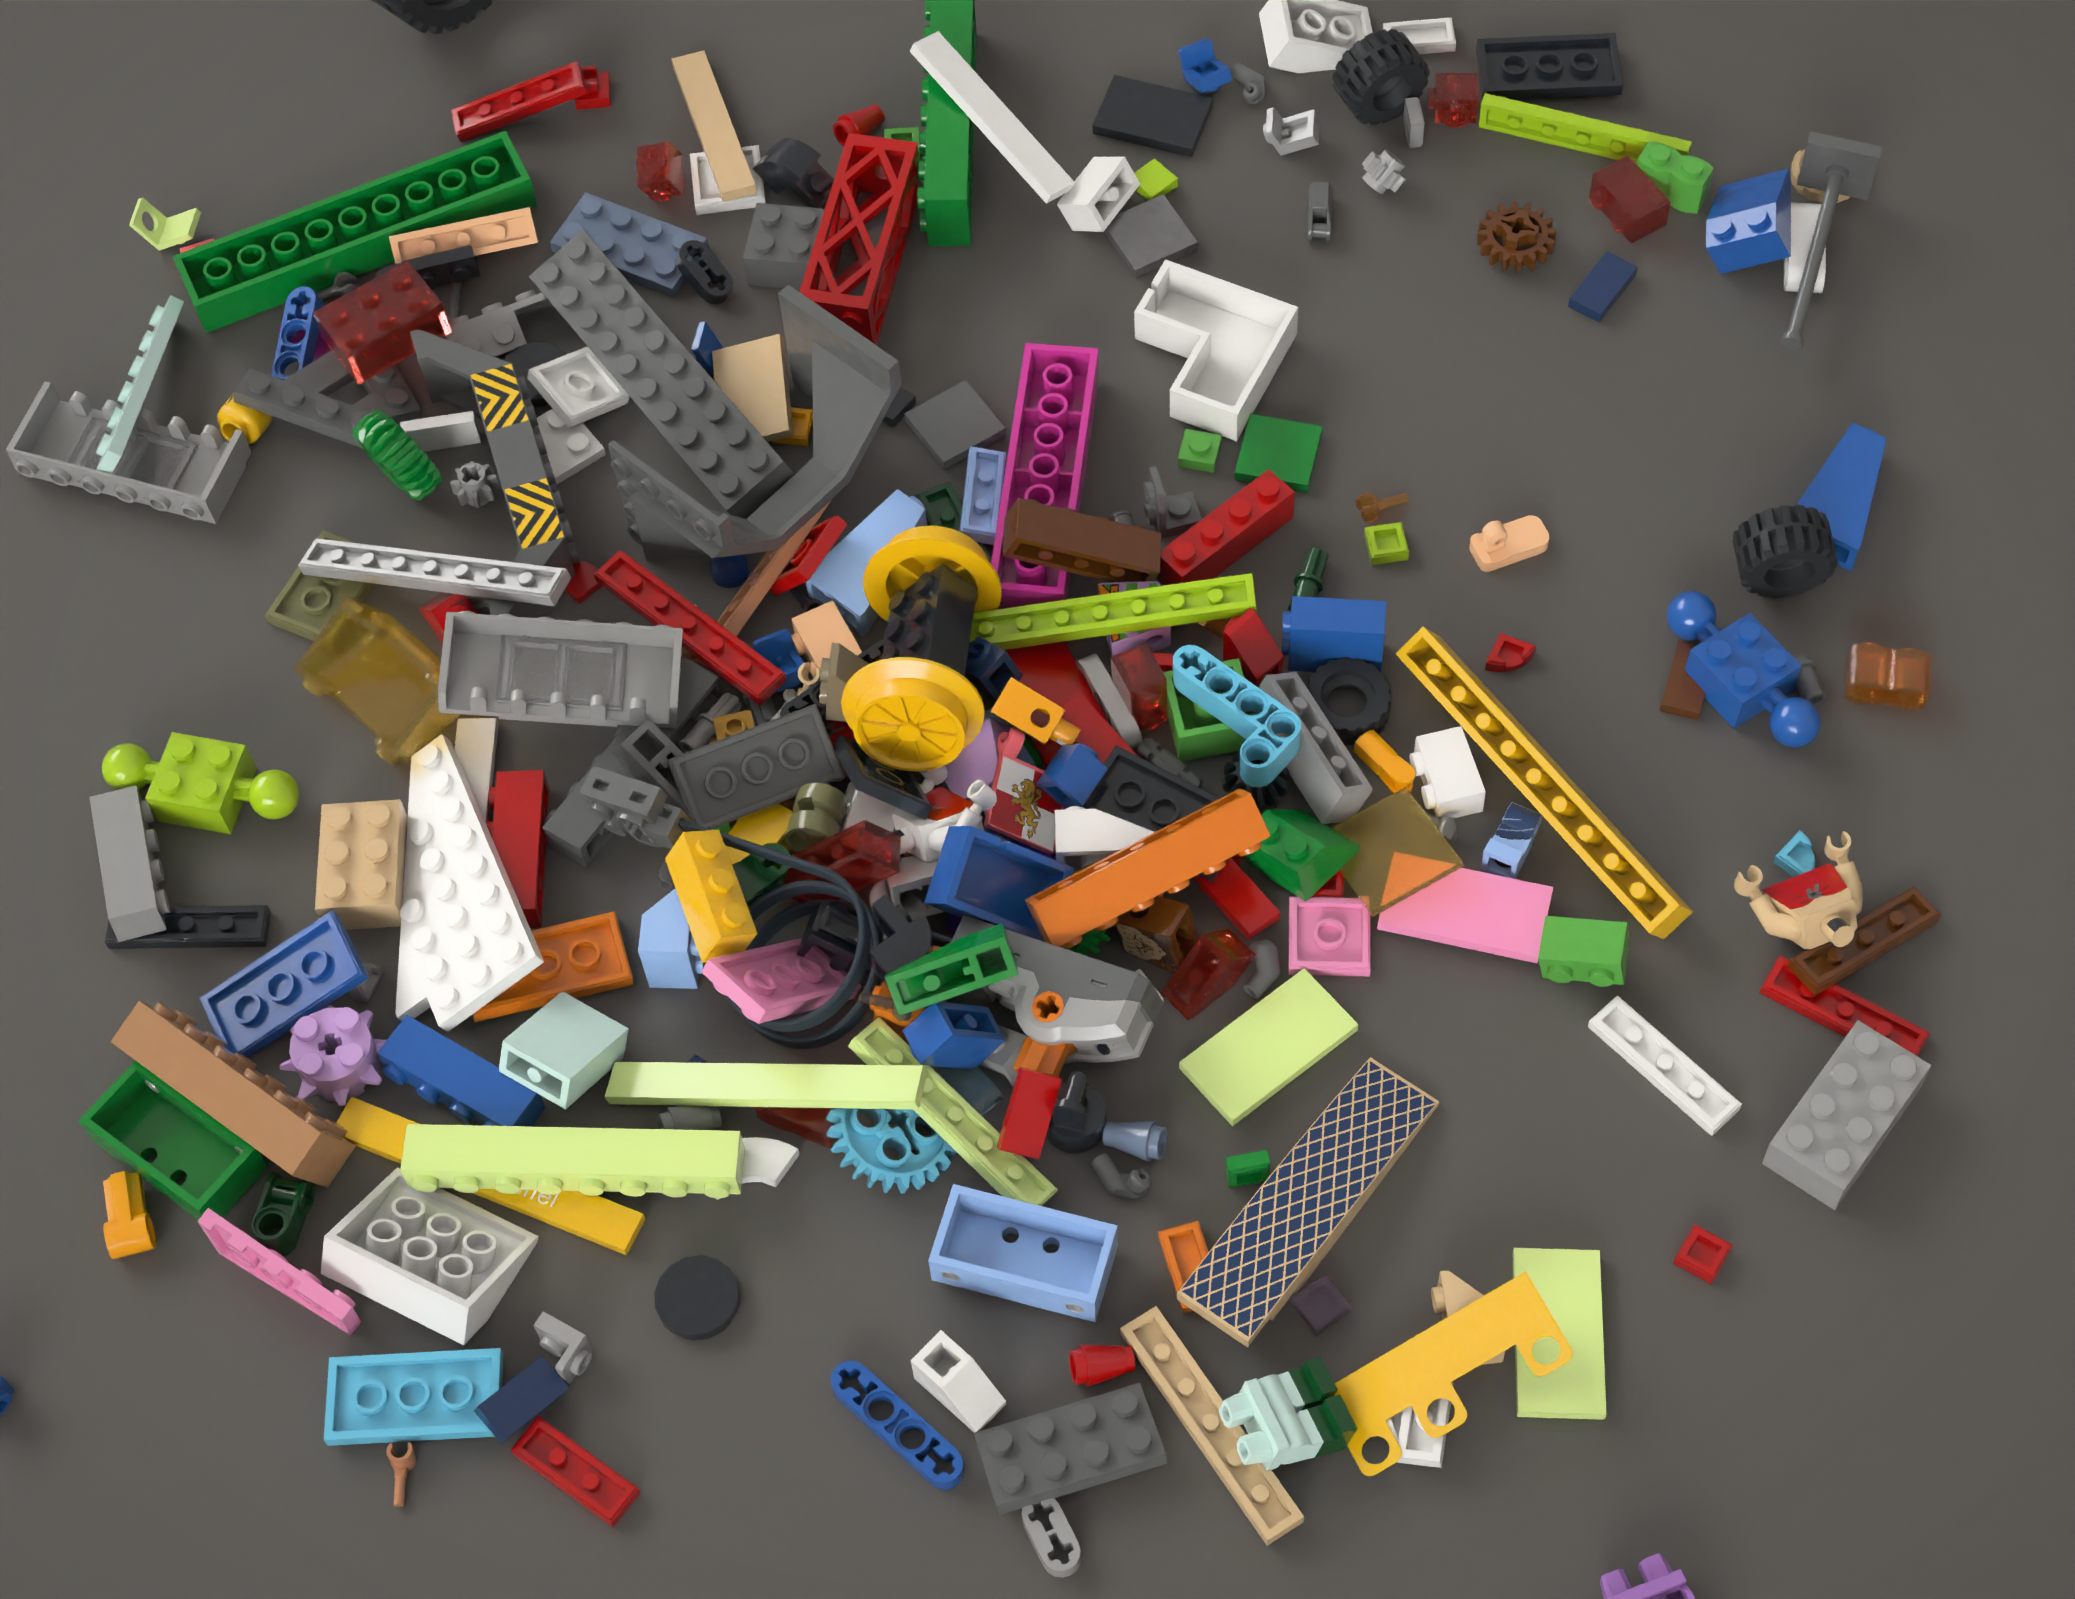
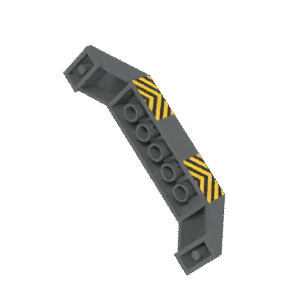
(495, 395)

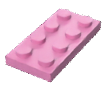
(775, 980)

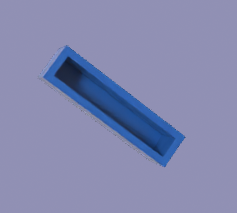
(456, 1078)

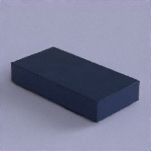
(1602, 286)
(521, 1399)

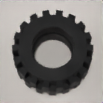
(1379, 76)
(1784, 551)

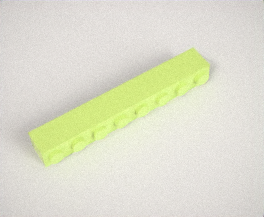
(573, 1160)

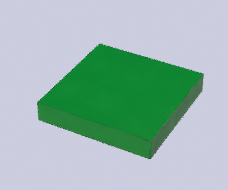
(1281, 446)

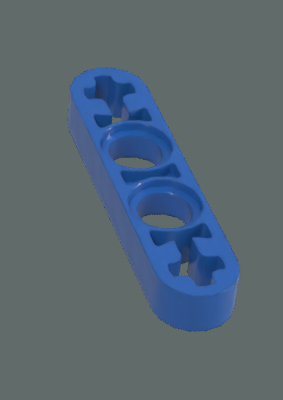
(292, 322)
(899, 1422)

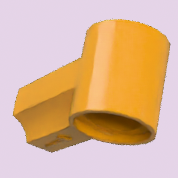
(128, 1224)

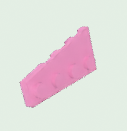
(278, 1273)

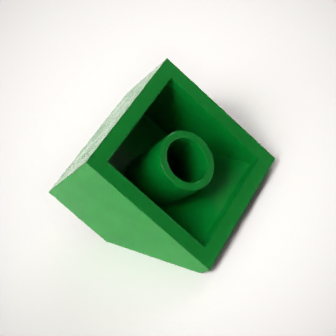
(1300, 852)

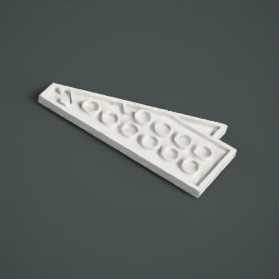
(458, 911)

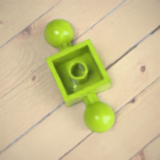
(201, 782)

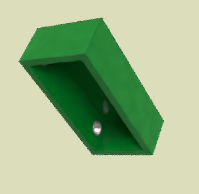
(149, 1117)

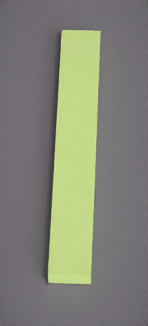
(767, 1085)

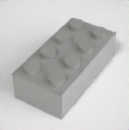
(1846, 1114)

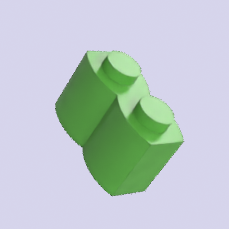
(1679, 177)

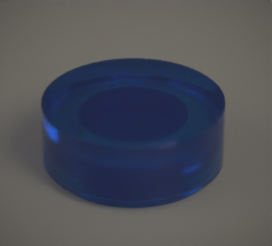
(729, 570)

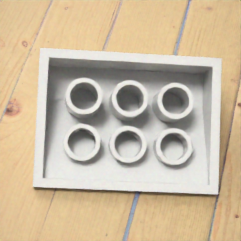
(427, 1256)

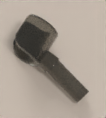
(886, 1002)

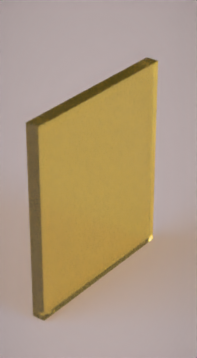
(1397, 852)

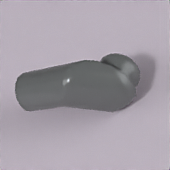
(1119, 1183)

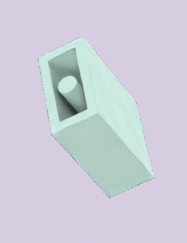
(563, 1050)

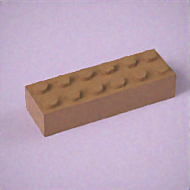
(235, 1092)

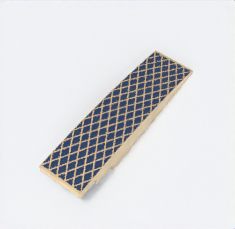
(1307, 1202)

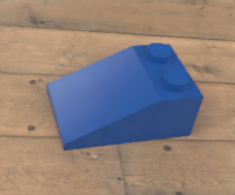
(1750, 222)

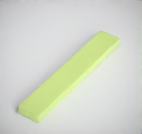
(957, 1120)

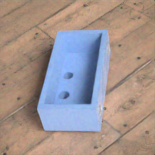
(975, 1257)

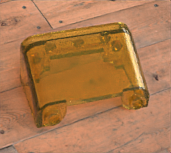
(379, 676)

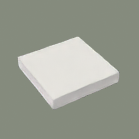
(705, 190)
(578, 386)

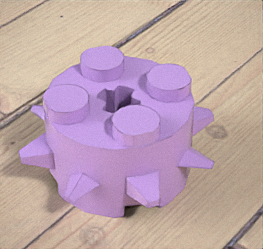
(334, 1054)

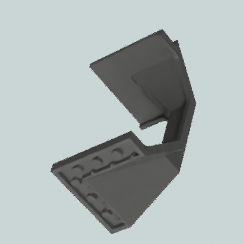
(850, 393)

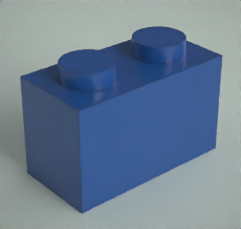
(953, 1035)

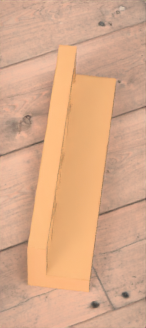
(483, 233)

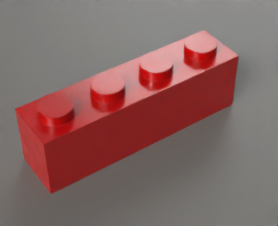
(1228, 531)
(519, 814)

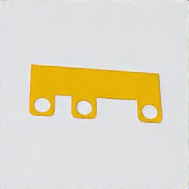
(1430, 1361)

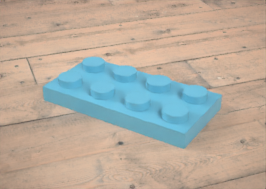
(410, 1396)

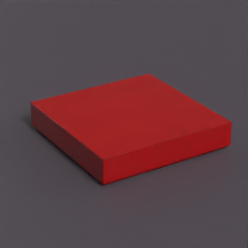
(809, 555)

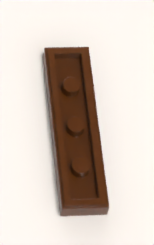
(1875, 936)

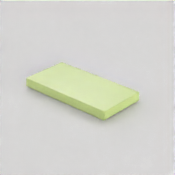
(1268, 1046)
(1573, 1294)

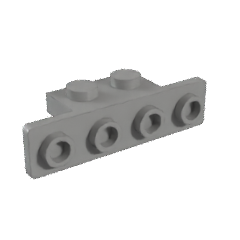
(498, 328)

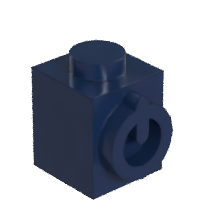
(989, 668)

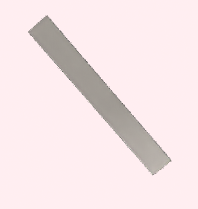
(435, 572)

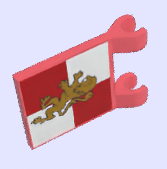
(1021, 806)

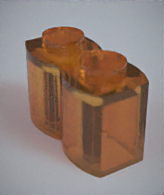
(1888, 676)

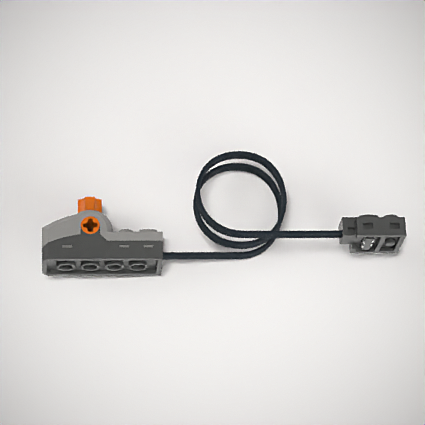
(1061, 999)

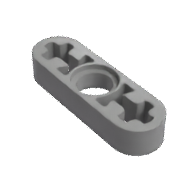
(1109, 699)

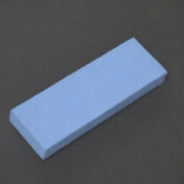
(982, 494)

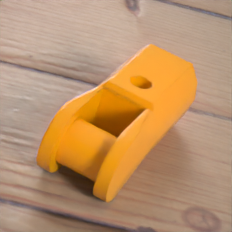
(1384, 761)

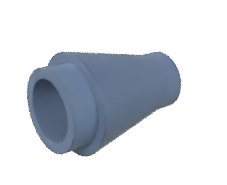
(1138, 1138)

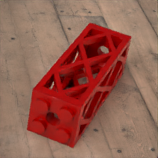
(893, 187)

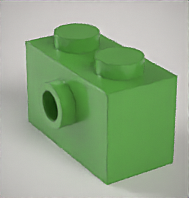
(1584, 950)

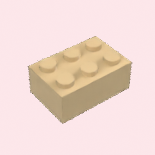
(362, 863)

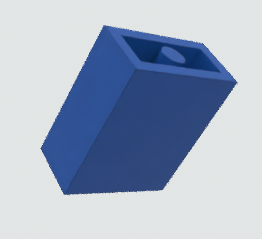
(1332, 629)

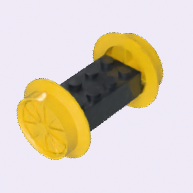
(915, 702)

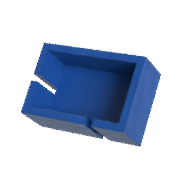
(991, 880)

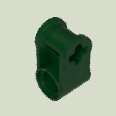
(755, 878)
(283, 1205)

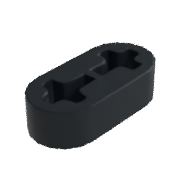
(702, 273)

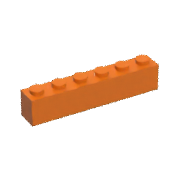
(1147, 869)

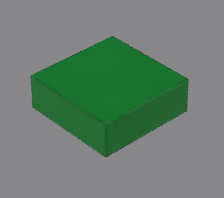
(1247, 1168)

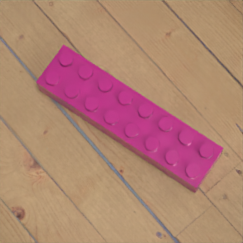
(1046, 457)

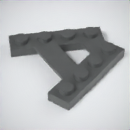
(306, 402)

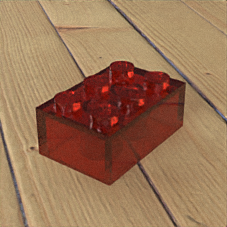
(374, 322)

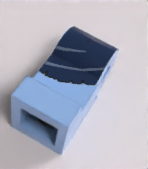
(1511, 841)

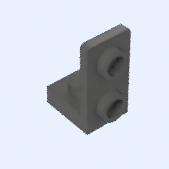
(1169, 514)

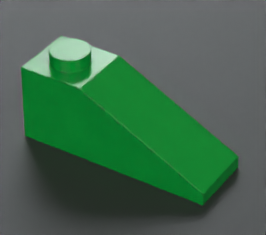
(953, 970)

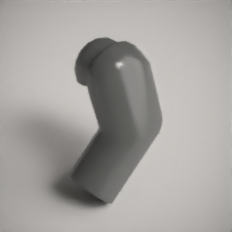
(1254, 83)
(1267, 968)

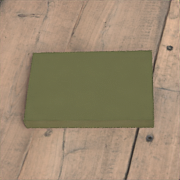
(311, 601)

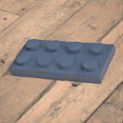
(634, 242)

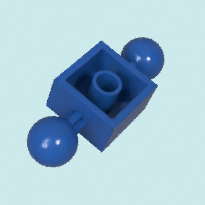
(1743, 670)

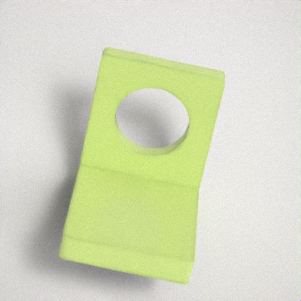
(166, 230)

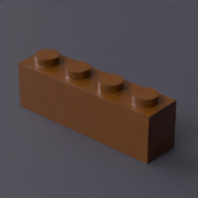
(1080, 543)

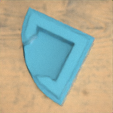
(1796, 855)

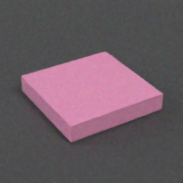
(1329, 936)

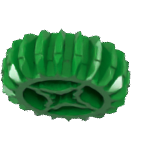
(397, 455)

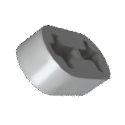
(1042, 1540)

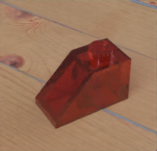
(1208, 972)

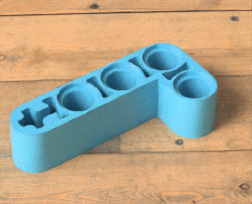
(1200, 674)

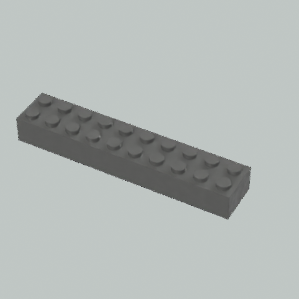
(662, 376)

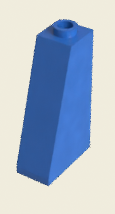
(1846, 489)

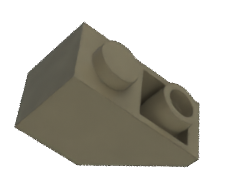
(834, 676)

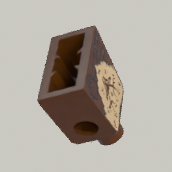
(1159, 933)

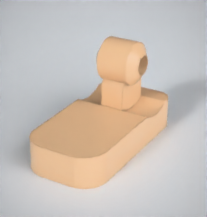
(1508, 542)

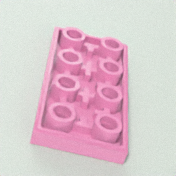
(1475, 913)

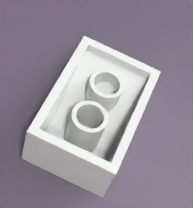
(1311, 33)
(1091, 835)

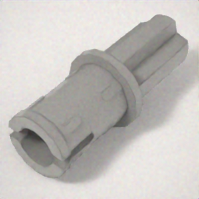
(704, 729)

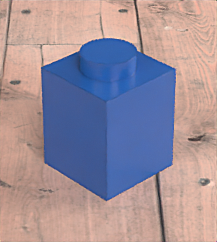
(1072, 775)

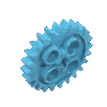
(865, 1147)

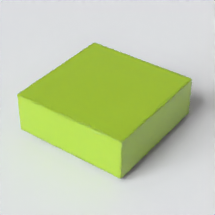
(1155, 180)
(1386, 543)

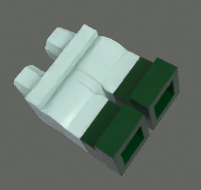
(1289, 1416)

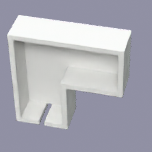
(1230, 343)

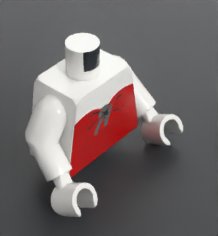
(927, 836)

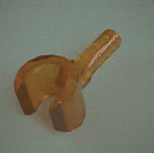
(1369, 500)

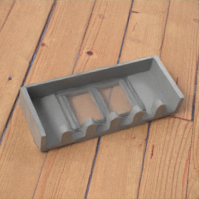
(157, 468)
(559, 670)

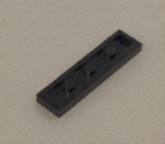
(204, 928)

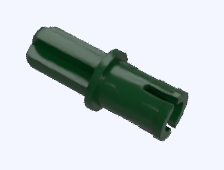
(1309, 580)

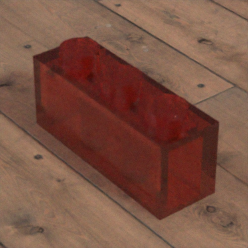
(858, 854)

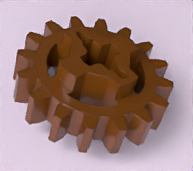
(1516, 237)

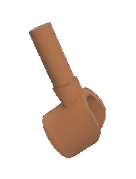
(400, 1467)

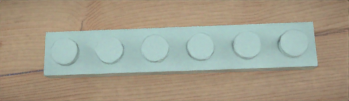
(134, 393)

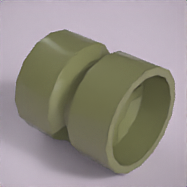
(816, 815)

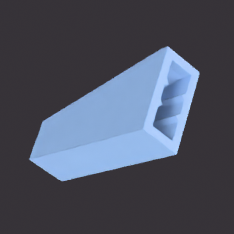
(843, 568)

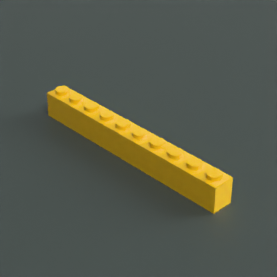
(1545, 784)

